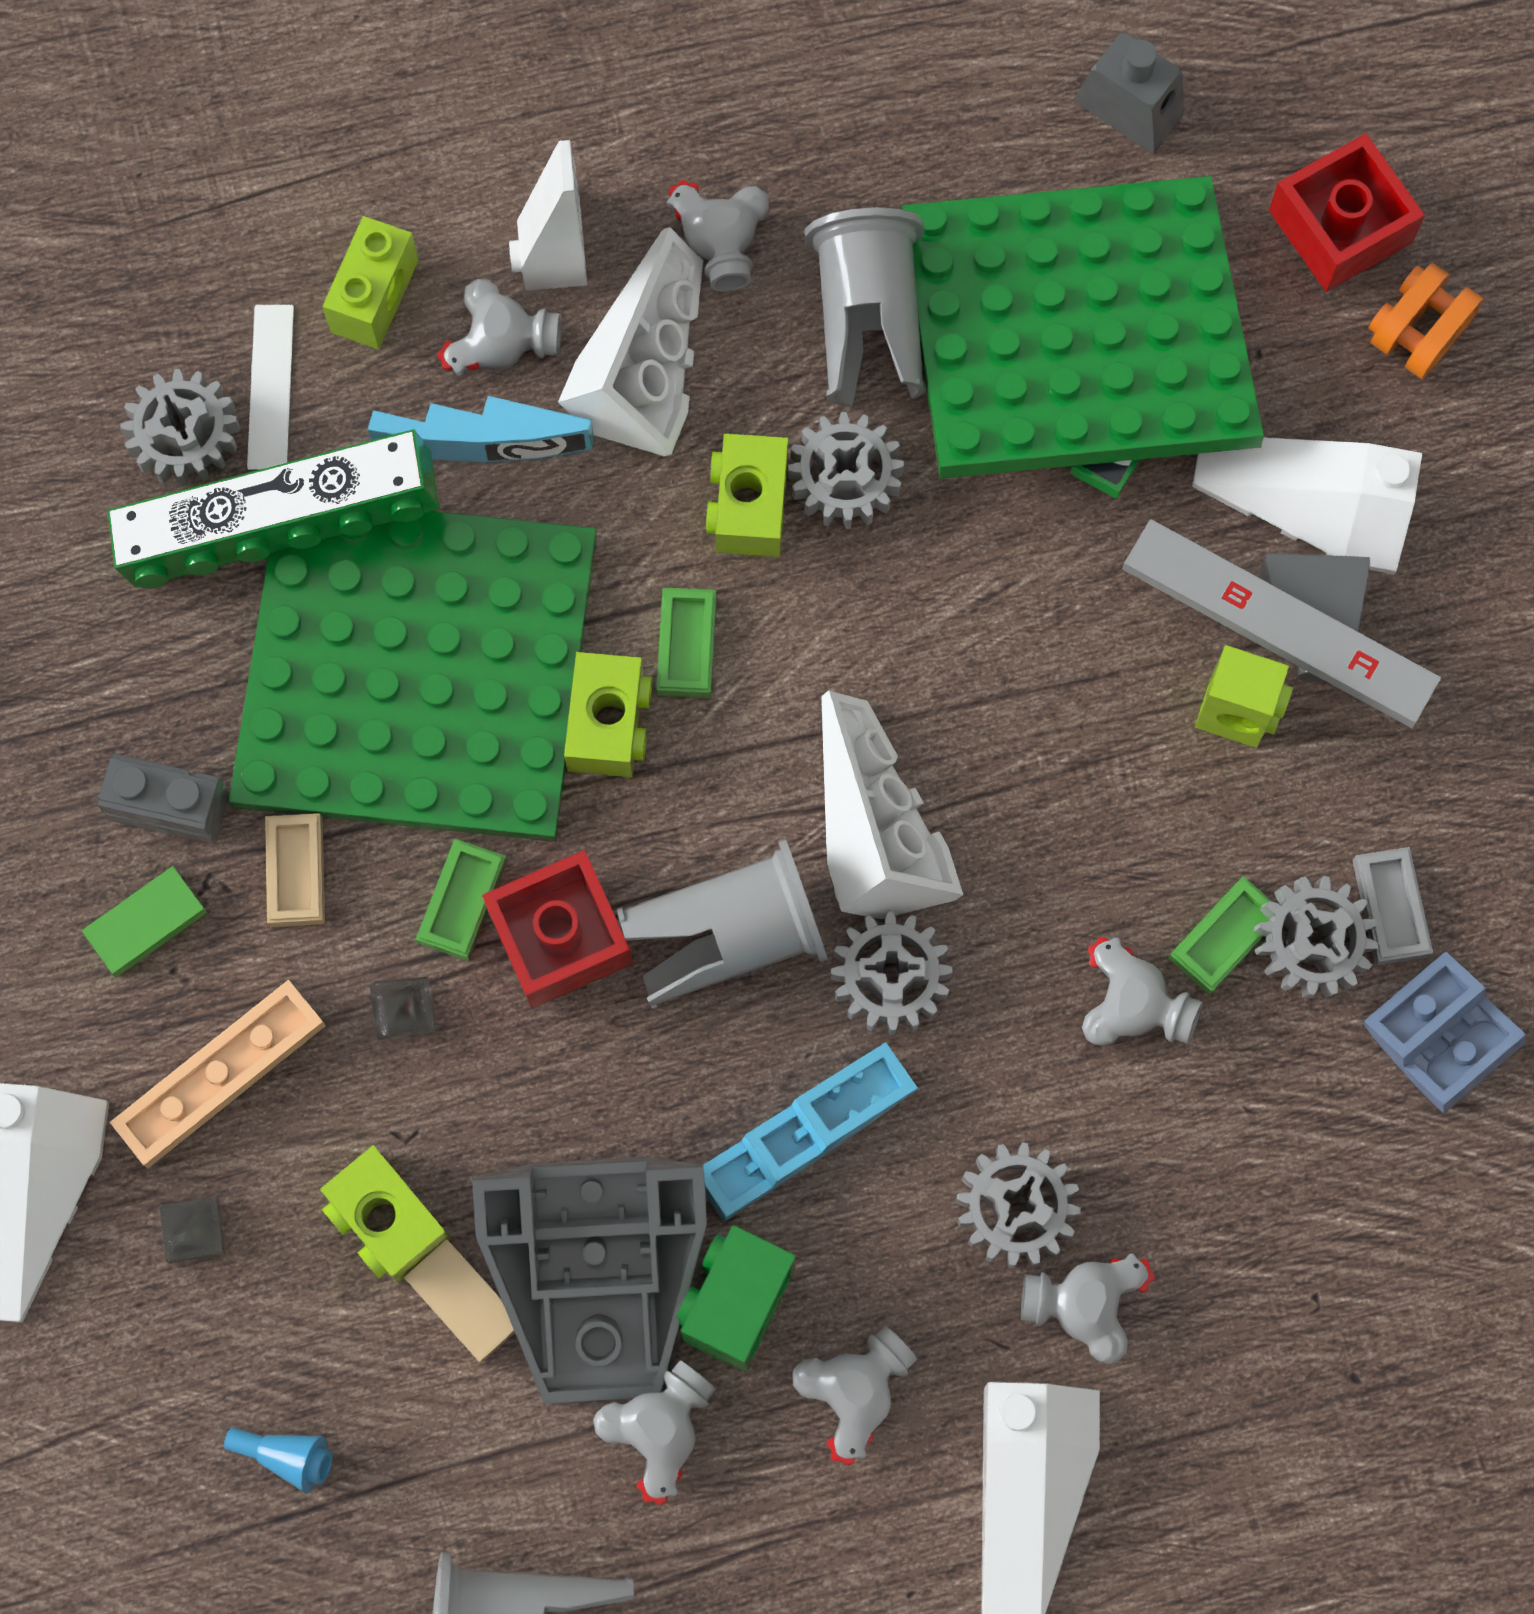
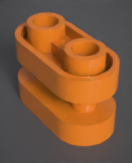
(1421, 291)

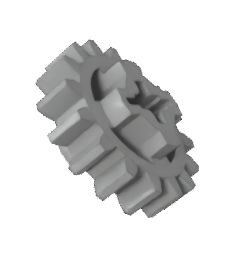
(156, 437)
(845, 493)
(1330, 951)
(869, 973)
(1042, 1218)

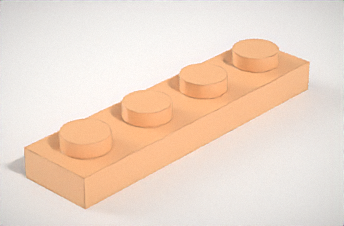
(217, 1074)

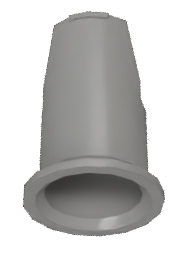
(866, 289)
(755, 918)
(509, 1592)

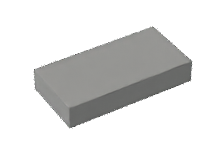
(1394, 900)

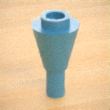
(294, 1458)

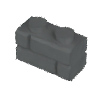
(163, 798)

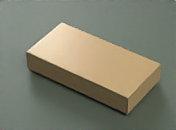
(295, 870)
(462, 1300)

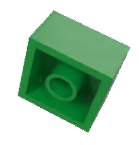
(736, 1298)

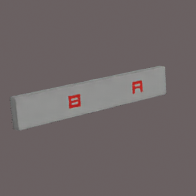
(1281, 623)

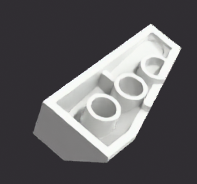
(550, 228)
(638, 356)
(1323, 492)
(874, 834)
(46, 1157)
(1035, 1476)

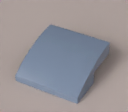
(1444, 1032)

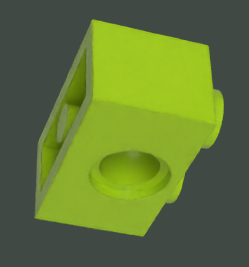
(370, 282)
(753, 525)
(601, 683)
(1244, 697)
(370, 1183)

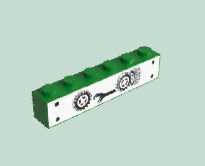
(273, 510)

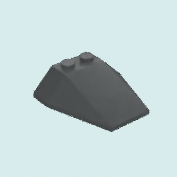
(593, 1267)

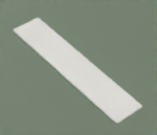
(270, 386)

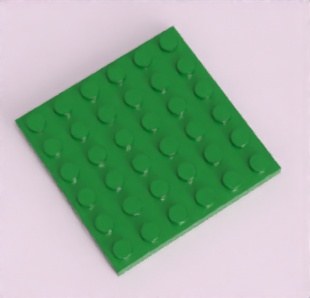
(1081, 328)
(418, 676)

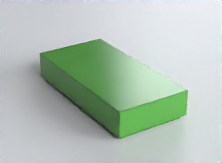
(686, 642)
(457, 904)
(144, 922)
(1222, 937)

